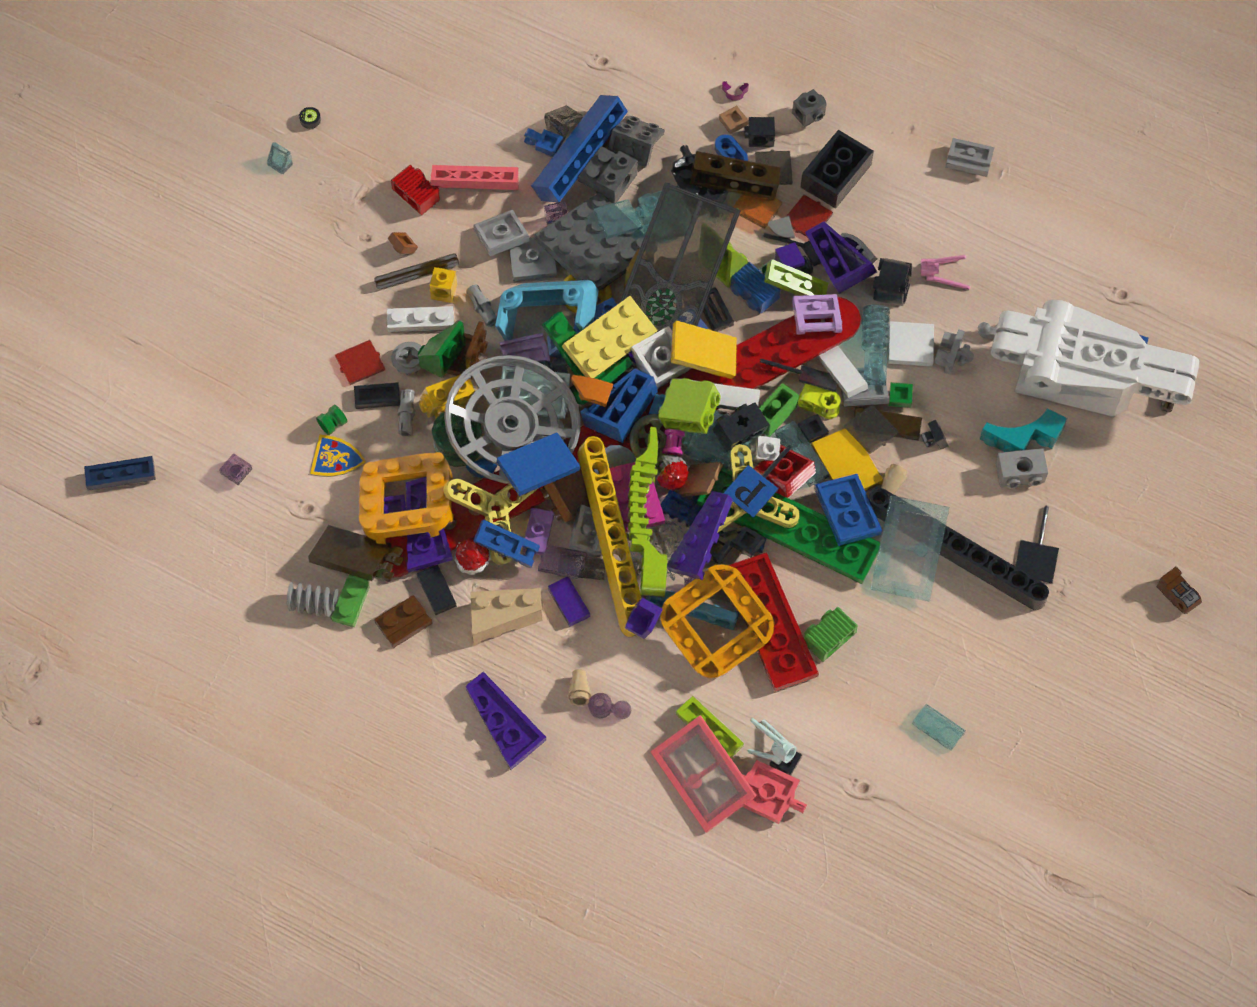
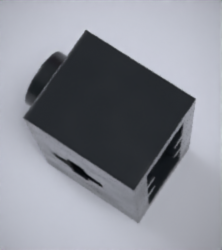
(740, 426)

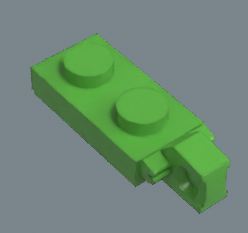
(351, 601)

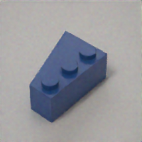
(624, 406)

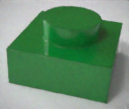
(900, 395)

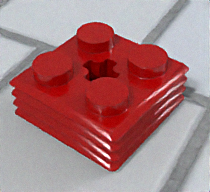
(789, 472)

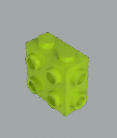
(689, 405)

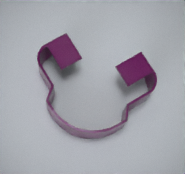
(725, 86)

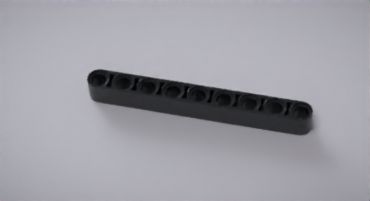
(983, 569)

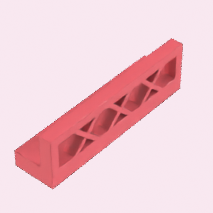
(475, 177)

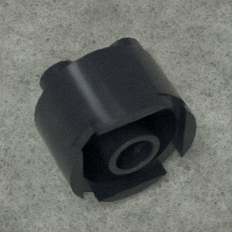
(893, 281)

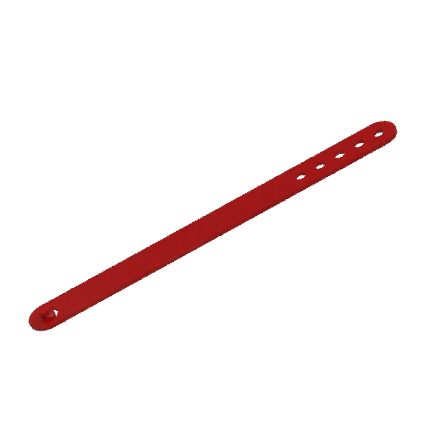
(775, 344)

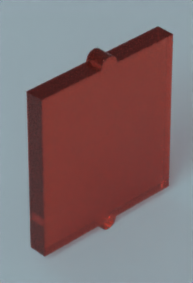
(808, 214)
(360, 362)

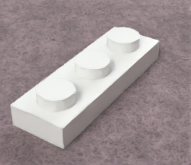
(419, 319)

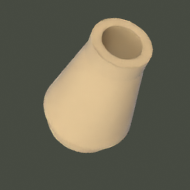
(894, 478)
(579, 689)

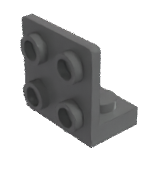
(635, 139)

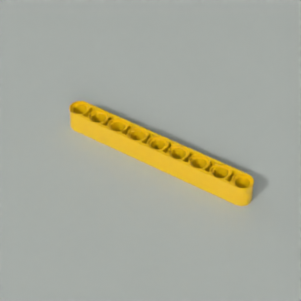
(612, 524)

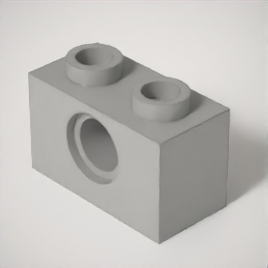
(1031, 460)

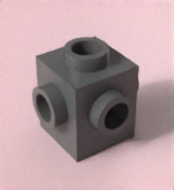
(809, 107)

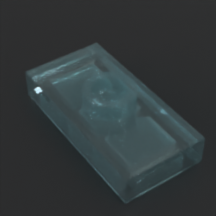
(875, 366)
(938, 727)

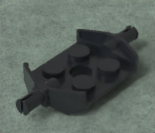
(681, 172)

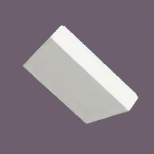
(911, 343)

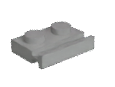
(969, 157)

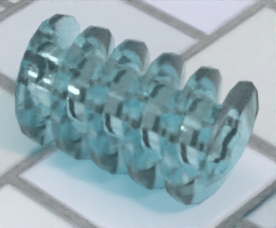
(875, 326)

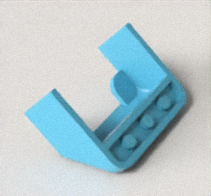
(571, 293)

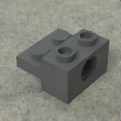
(609, 173)

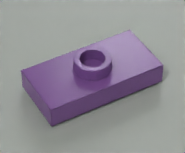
(539, 528)

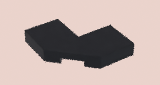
(742, 539)

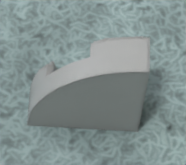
(782, 227)

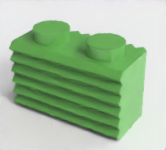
(779, 407)
(830, 633)

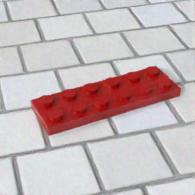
(786, 653)

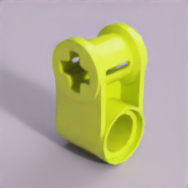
(819, 400)

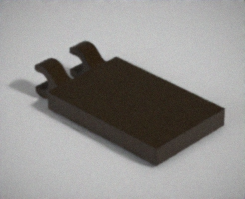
(355, 554)

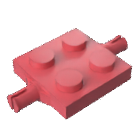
(774, 792)

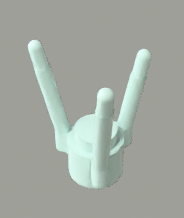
(781, 748)

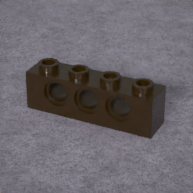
(735, 175)

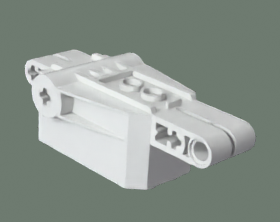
(1089, 360)

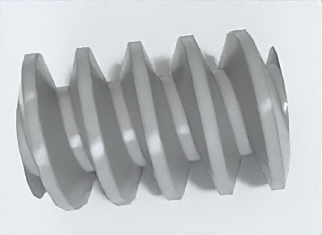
(311, 600)

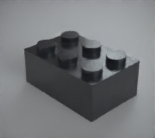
(836, 169)

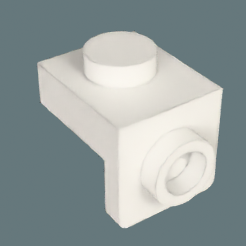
(764, 448)

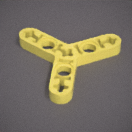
(484, 508)
(738, 512)

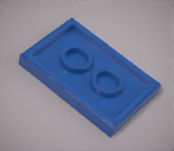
(538, 464)
(848, 509)

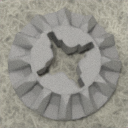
(400, 354)

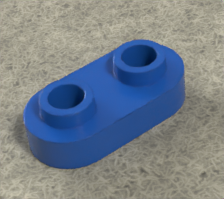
(734, 149)

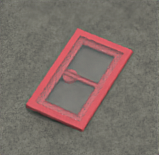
(703, 774)

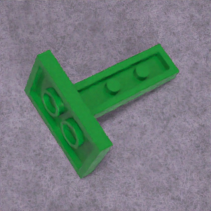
(560, 332)

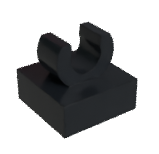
(934, 436)

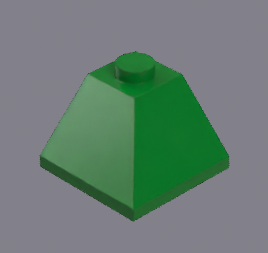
(442, 350)

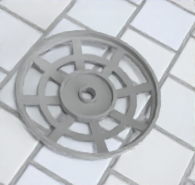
(509, 408)

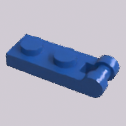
(506, 543)

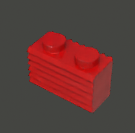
(415, 189)

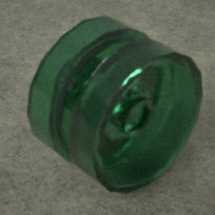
(443, 445)

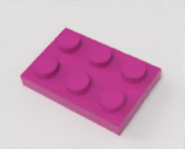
(621, 480)

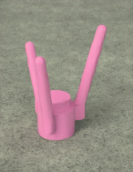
(931, 266)

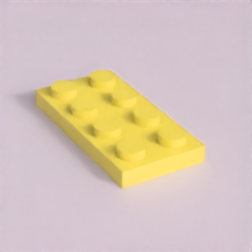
(609, 338)

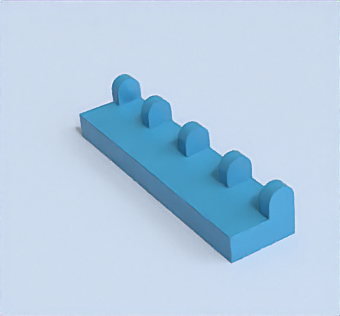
(705, 612)

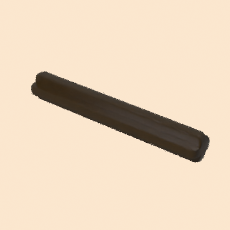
(415, 271)

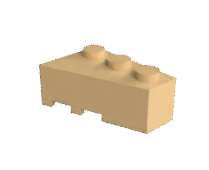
(503, 611)

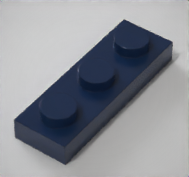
(119, 473)

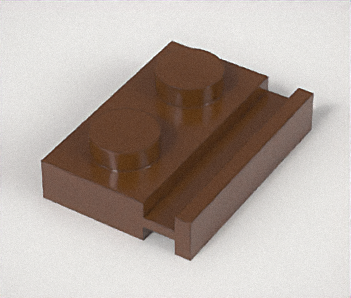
(403, 621)

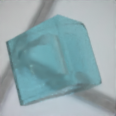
(279, 158)

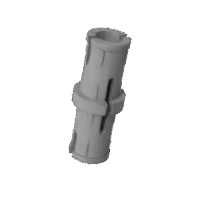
(482, 305)
(406, 412)

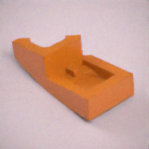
(592, 389)

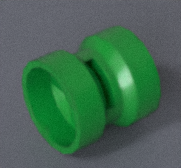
(331, 419)

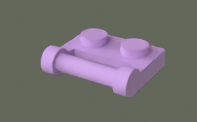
(817, 308)

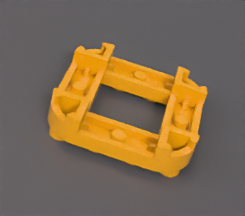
(371, 496)
(743, 599)

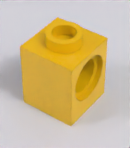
(443, 285)

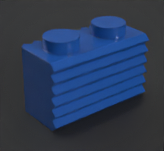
(751, 286)

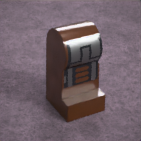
(1179, 591)

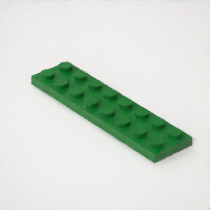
(809, 537)

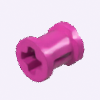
(673, 442)

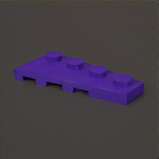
(697, 542)
(421, 547)
(507, 724)

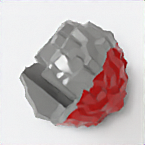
(673, 472)

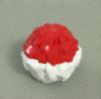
(471, 557)

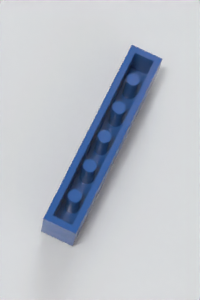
(579, 148)

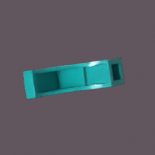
(1043, 430)

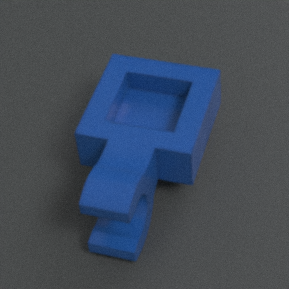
(545, 143)

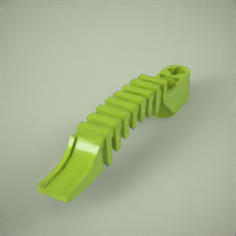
(653, 563)

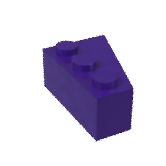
(841, 260)

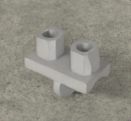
(953, 342)

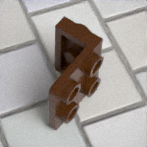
(471, 352)
(566, 495)

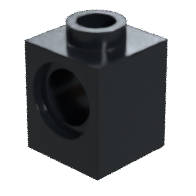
(760, 132)

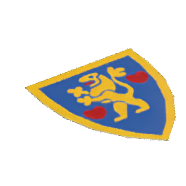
(335, 457)

